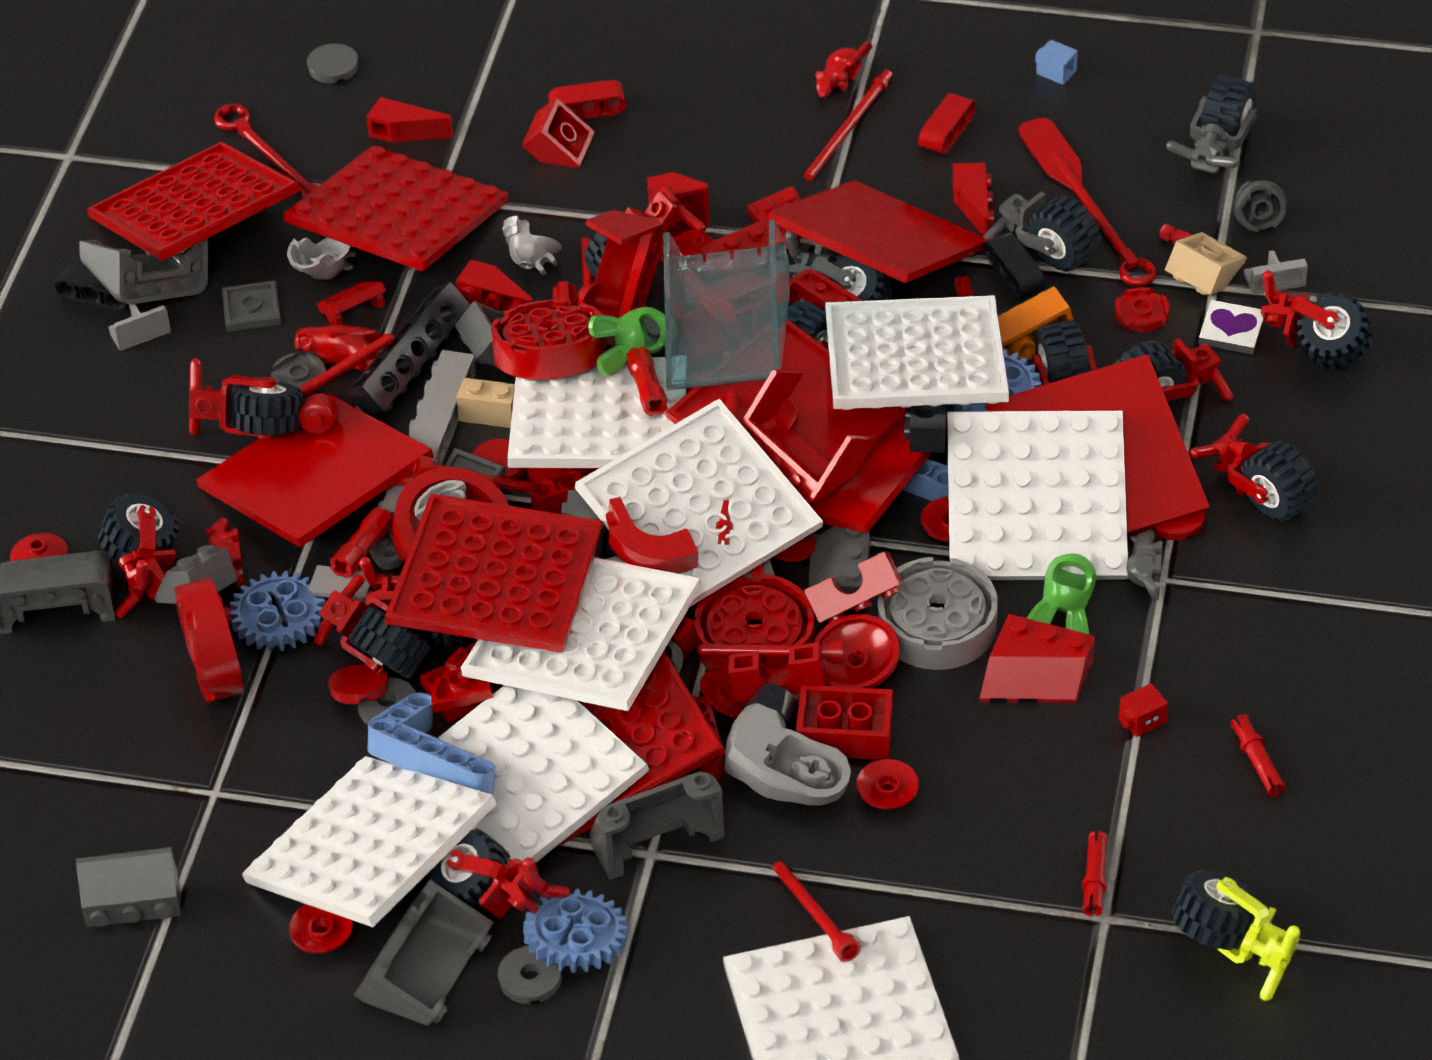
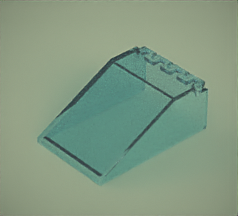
(725, 313)

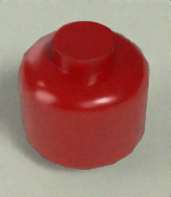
(318, 414)

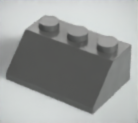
(837, 555)
(128, 887)

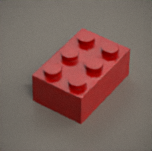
(847, 719)

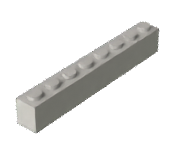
(436, 412)

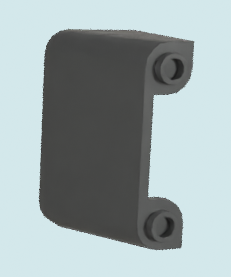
(143, 276)
(57, 582)
(686, 802)
(425, 956)

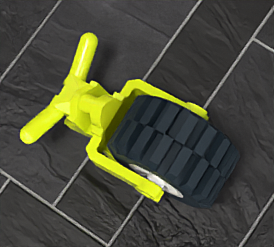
(1231, 919)

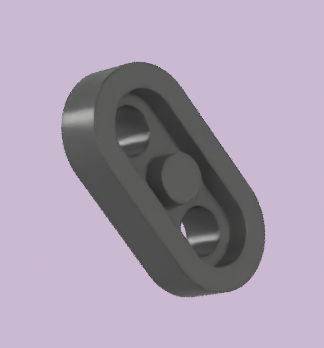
(384, 553)

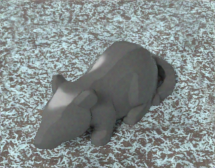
(1145, 562)

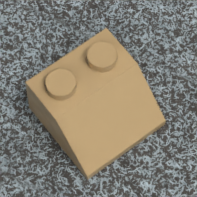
(1204, 263)
(485, 402)

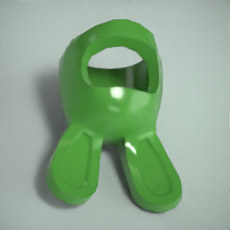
(627, 333)
(1066, 592)

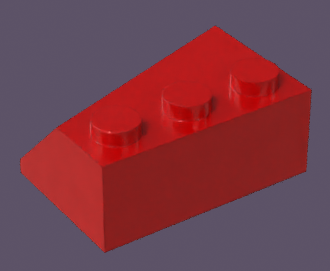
(1037, 662)

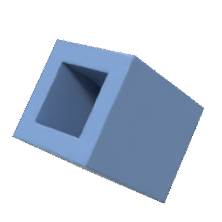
(1056, 62)

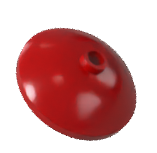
(866, 642)

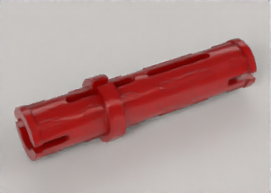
(1253, 745)
(1094, 883)

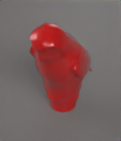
(336, 342)

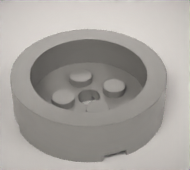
(940, 636)

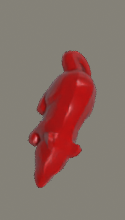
(840, 67)
(223, 538)

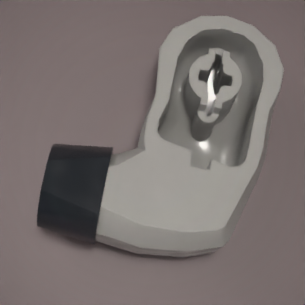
(779, 760)

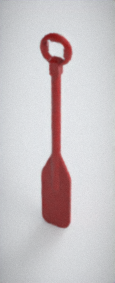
(245, 130)
(1065, 167)

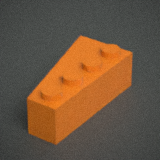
(1021, 323)

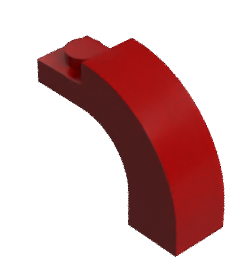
(666, 553)

